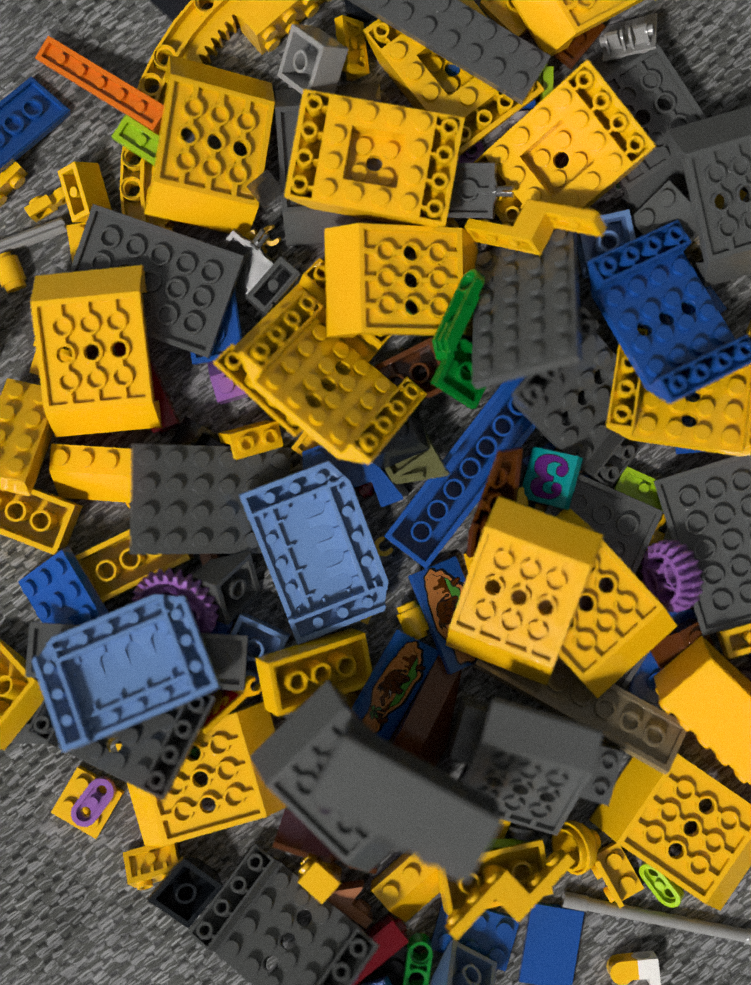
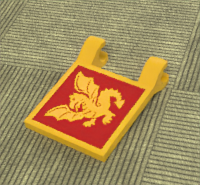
(227, 701)

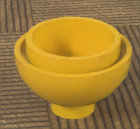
(579, 844)

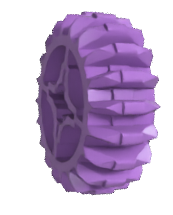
(672, 575)

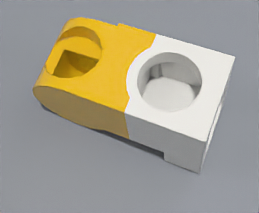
(634, 966)

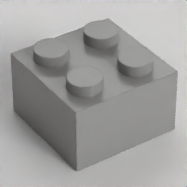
(312, 60)

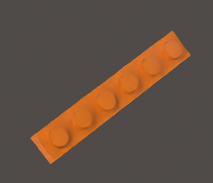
(101, 83)

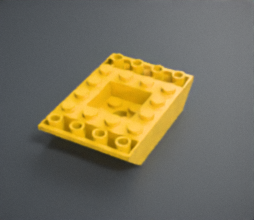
(428, 87)
(576, 119)
(343, 133)

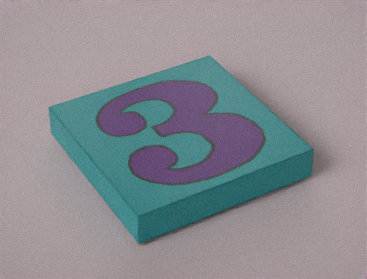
(551, 477)

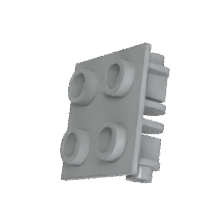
(629, 37)

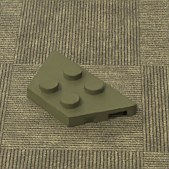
(419, 467)

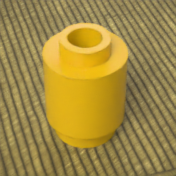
(11, 273)
(412, 619)

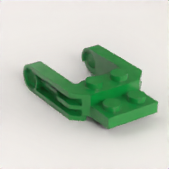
(454, 353)

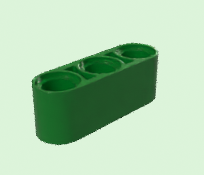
(418, 961)

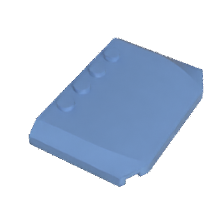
(317, 550)
(123, 669)

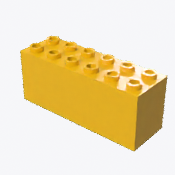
(711, 701)

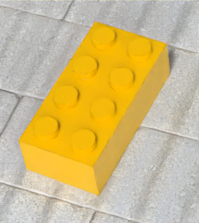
(270, 20)
(23, 436)
(38, 519)
(116, 571)
(298, 671)

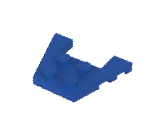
(357, 473)

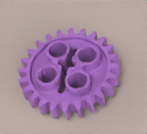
(177, 585)

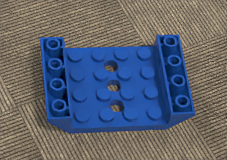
(654, 279)

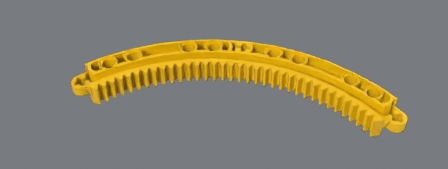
(190, 37)

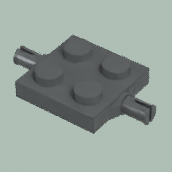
(476, 191)
(255, 263)

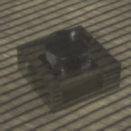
(265, 189)

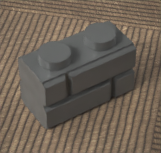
(273, 286)

